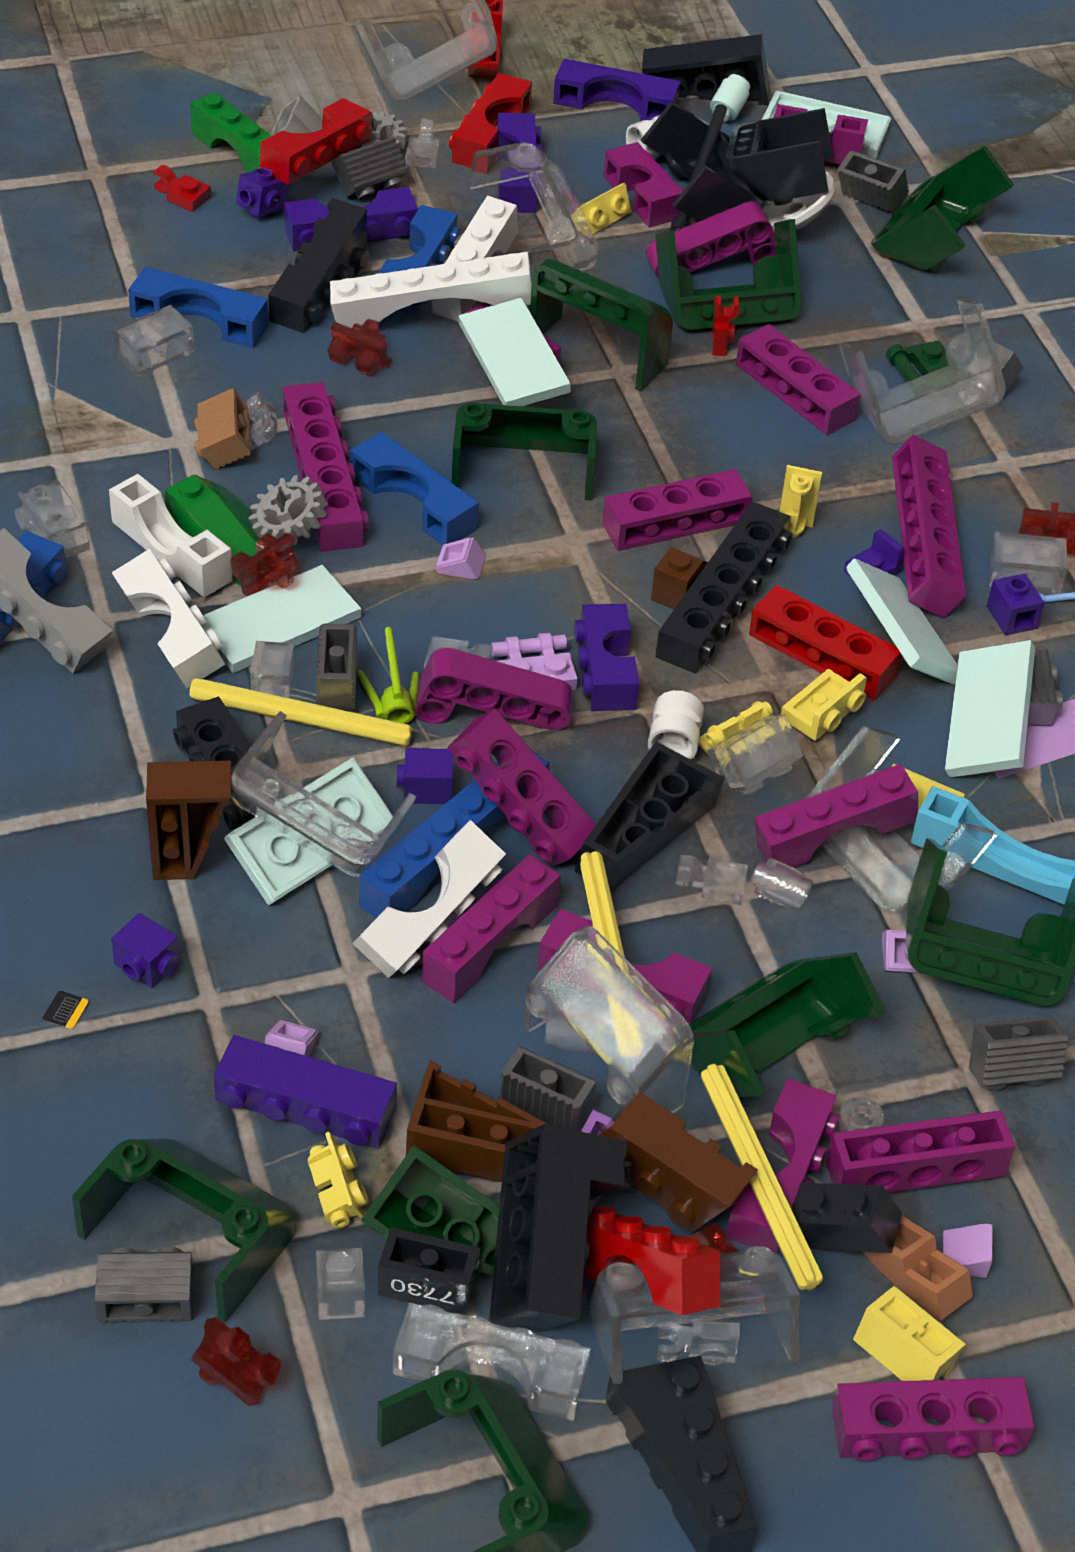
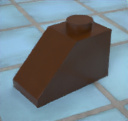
(675, 576)

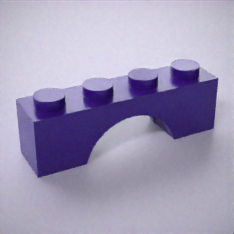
(585, 83)
(516, 129)
(387, 216)

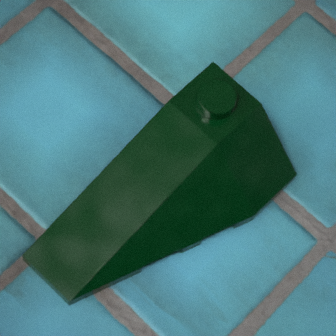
(438, 1204)

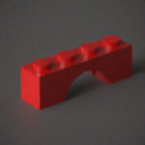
(478, 128)
(298, 154)
(677, 1268)

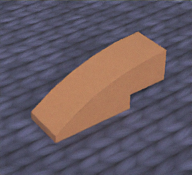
(923, 1271)

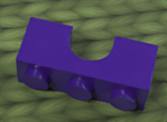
(605, 636)

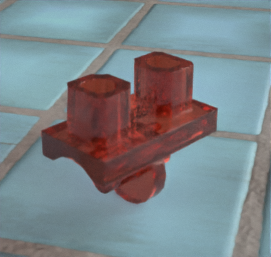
(362, 342)
(1049, 524)
(269, 565)
(230, 1360)

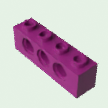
(798, 379)
(675, 509)
(541, 790)
(923, 1152)
(950, 1402)

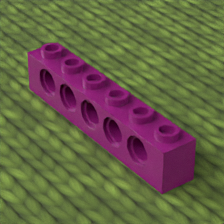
(323, 458)
(928, 527)

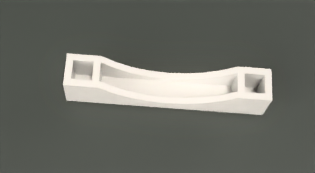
(483, 280)

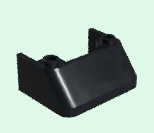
(782, 155)
(714, 188)

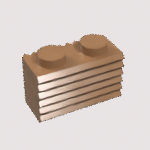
(223, 429)

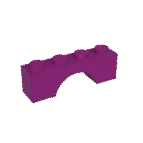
(877, 800)
(462, 951)
(676, 978)
(799, 1126)

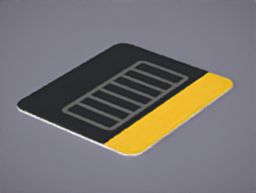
(65, 1009)

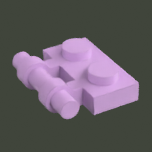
(548, 663)

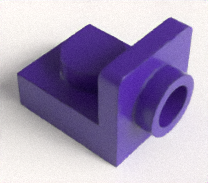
(883, 554)

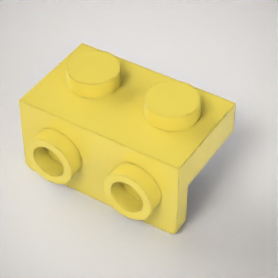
(825, 703)

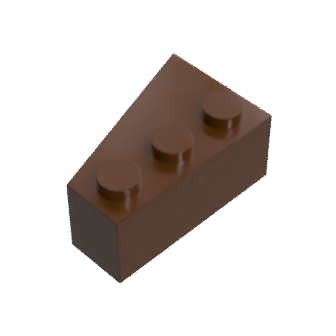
(183, 813)
(464, 1126)
(674, 1166)

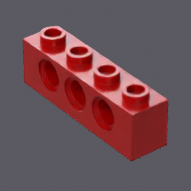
(824, 640)

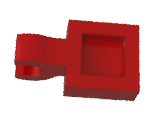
(184, 192)
(723, 330)

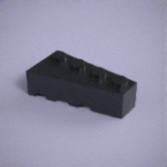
(706, 64)
(332, 255)
(651, 810)
(684, 1443)

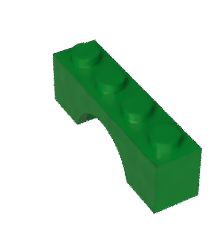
(219, 122)

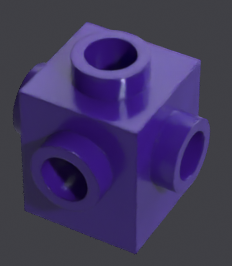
(261, 192)

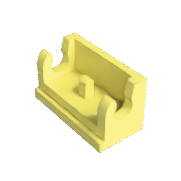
(907, 1338)

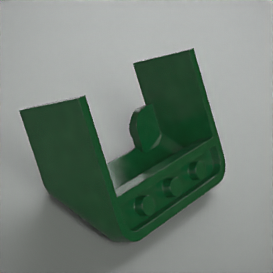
(927, 221)
(560, 283)
(770, 298)
(525, 429)
(1026, 968)
(782, 1013)
(248, 1215)
(543, 1506)

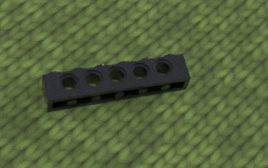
(724, 587)

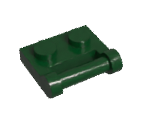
(925, 358)

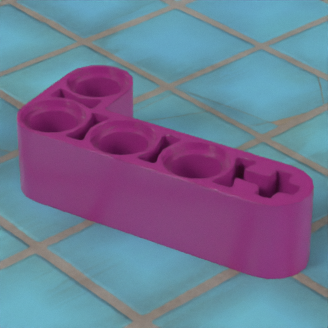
(720, 237)
(489, 684)

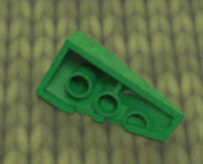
(205, 505)

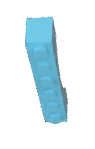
(1004, 856)

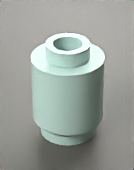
(733, 94)

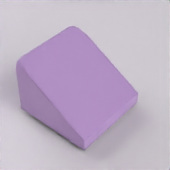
(461, 559)
(894, 952)
(292, 1037)
(970, 1247)

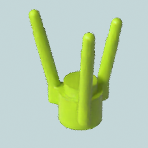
(396, 701)

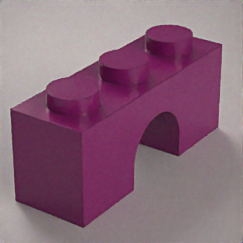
(846, 136)
(652, 185)

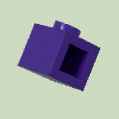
(1015, 604)
(426, 775)
(145, 950)

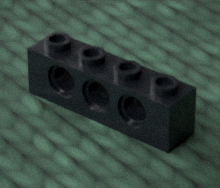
(213, 735)

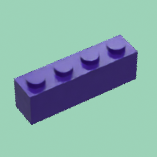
(305, 1091)

